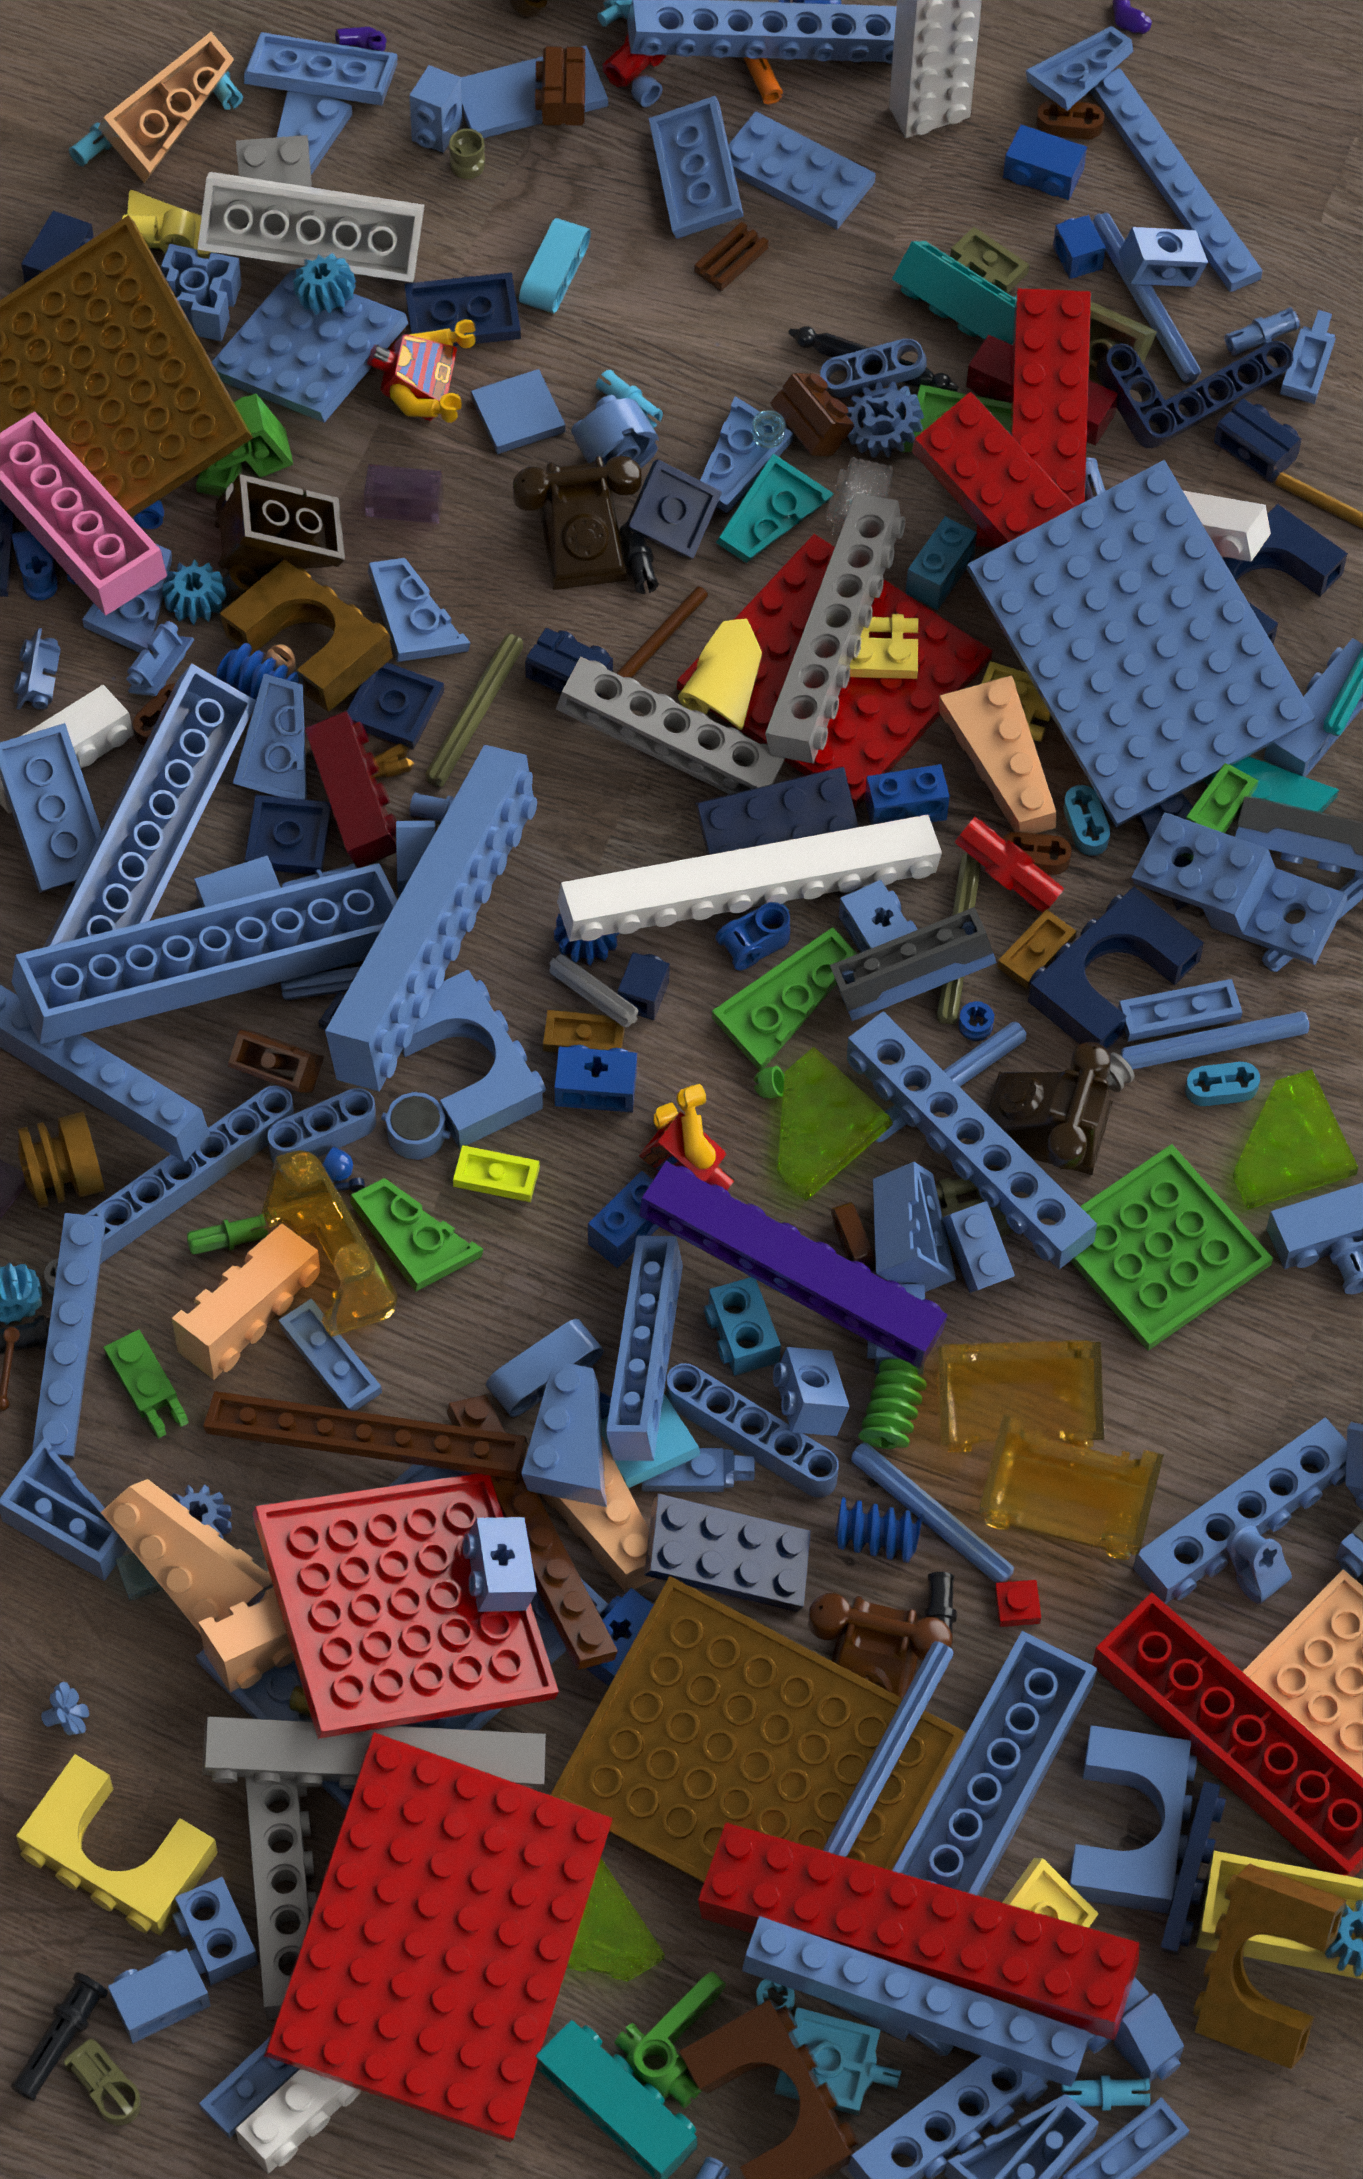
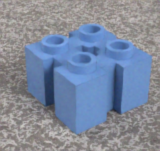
(203, 287)

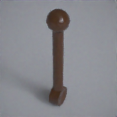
(11, 1335)

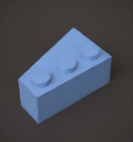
(909, 1229)
(567, 1438)
(61, 1513)
(1034, 2148)

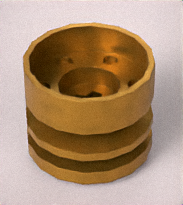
(60, 1160)

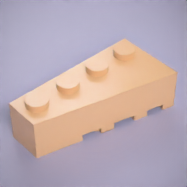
(161, 109)
(245, 1301)
(247, 1642)

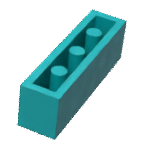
(956, 292)
(616, 2101)

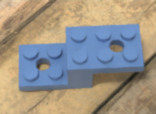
(1239, 888)

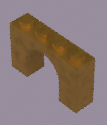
(292, 597)
(1231, 2006)

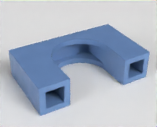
(508, 1089)
(1159, 1770)

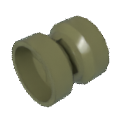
(467, 153)

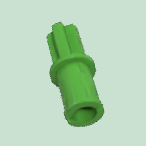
(226, 1234)

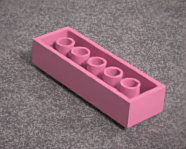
(75, 516)

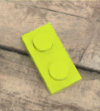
(496, 1173)

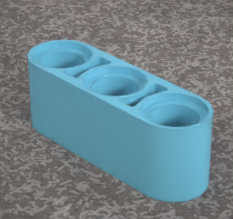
(554, 265)

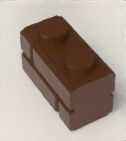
(562, 86)
(813, 414)
(275, 1061)

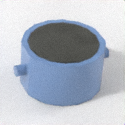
(416, 1125)

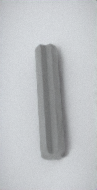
(593, 990)

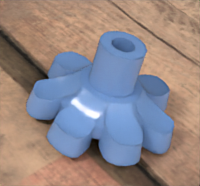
(65, 1710)

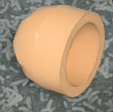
(282, 650)

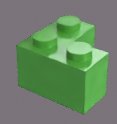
(267, 449)

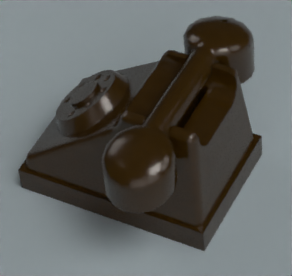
(580, 517)
(271, 523)
(1057, 1114)

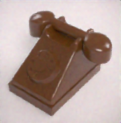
(876, 1639)

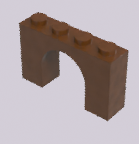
(766, 2039)

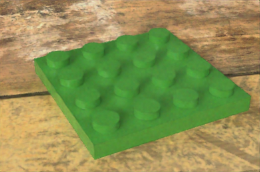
(1166, 1248)

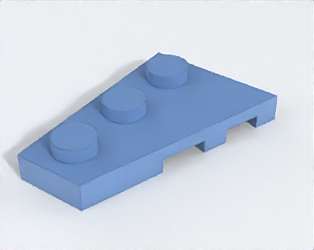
(1079, 68)
(737, 457)
(411, 615)
(135, 620)
(275, 742)

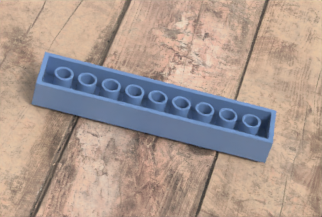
(156, 808)
(431, 919)
(202, 953)
(995, 1773)

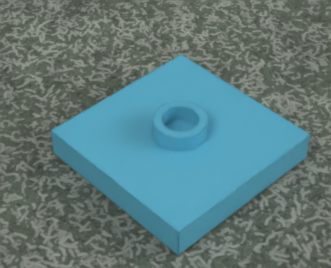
(672, 1449)

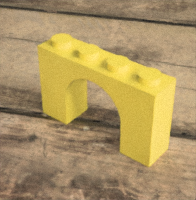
(143, 1893)

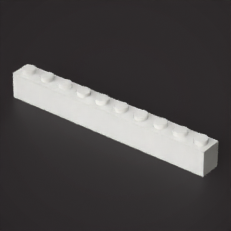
(748, 878)

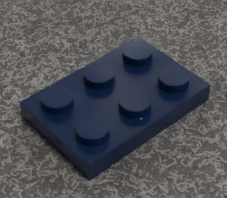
(482, 299)

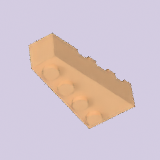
(999, 743)
(612, 1532)
(184, 1555)

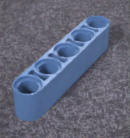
(744, 1413)

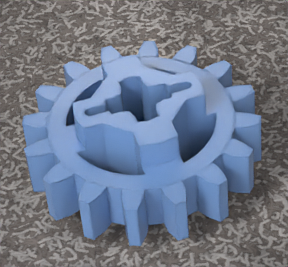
(884, 419)

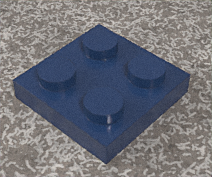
(673, 509)
(396, 704)
(289, 833)

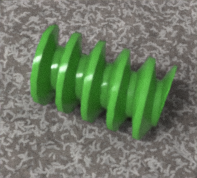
(892, 1405)

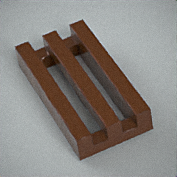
(727, 244)

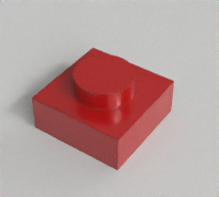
(1017, 1603)

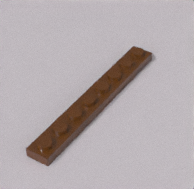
(366, 1435)
(553, 1570)

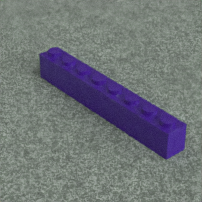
(793, 1264)

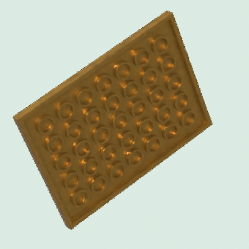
(116, 370)
(744, 1731)

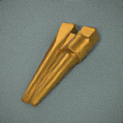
(389, 763)

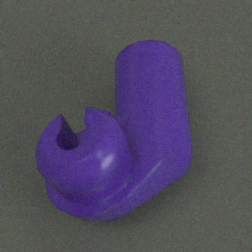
(1130, 18)
(361, 37)

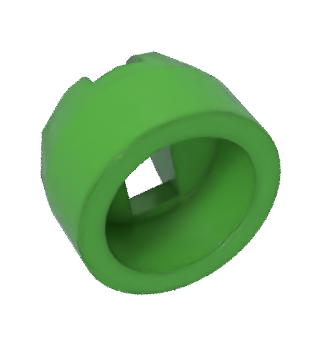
(770, 1082)

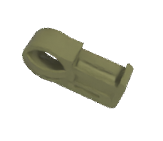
(102, 2077)

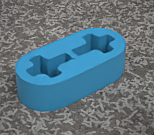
(1094, 818)
(1222, 1083)

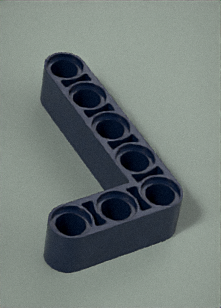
(1195, 398)

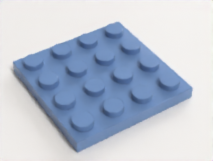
(306, 357)

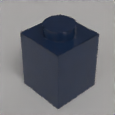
(645, 983)

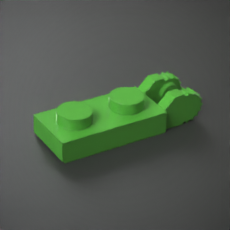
(144, 1380)

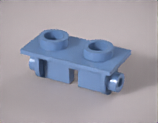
(37, 657)
(150, 671)

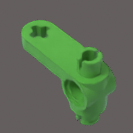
(659, 2041)

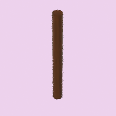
(663, 633)

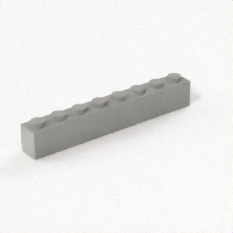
(292, 1751)

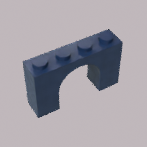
(1296, 551)
(1129, 926)

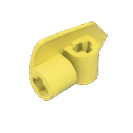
(164, 223)
(725, 673)

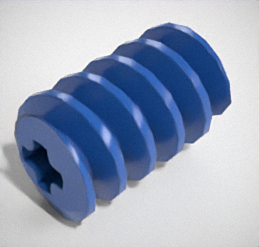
(247, 671)
(877, 1530)

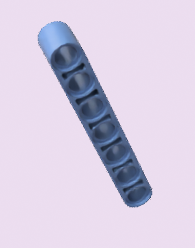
(202, 1170)

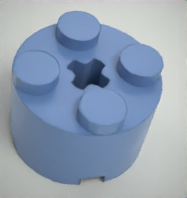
(616, 430)

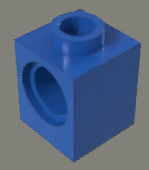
(1079, 246)

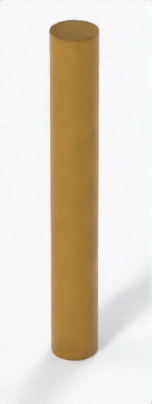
(1320, 499)

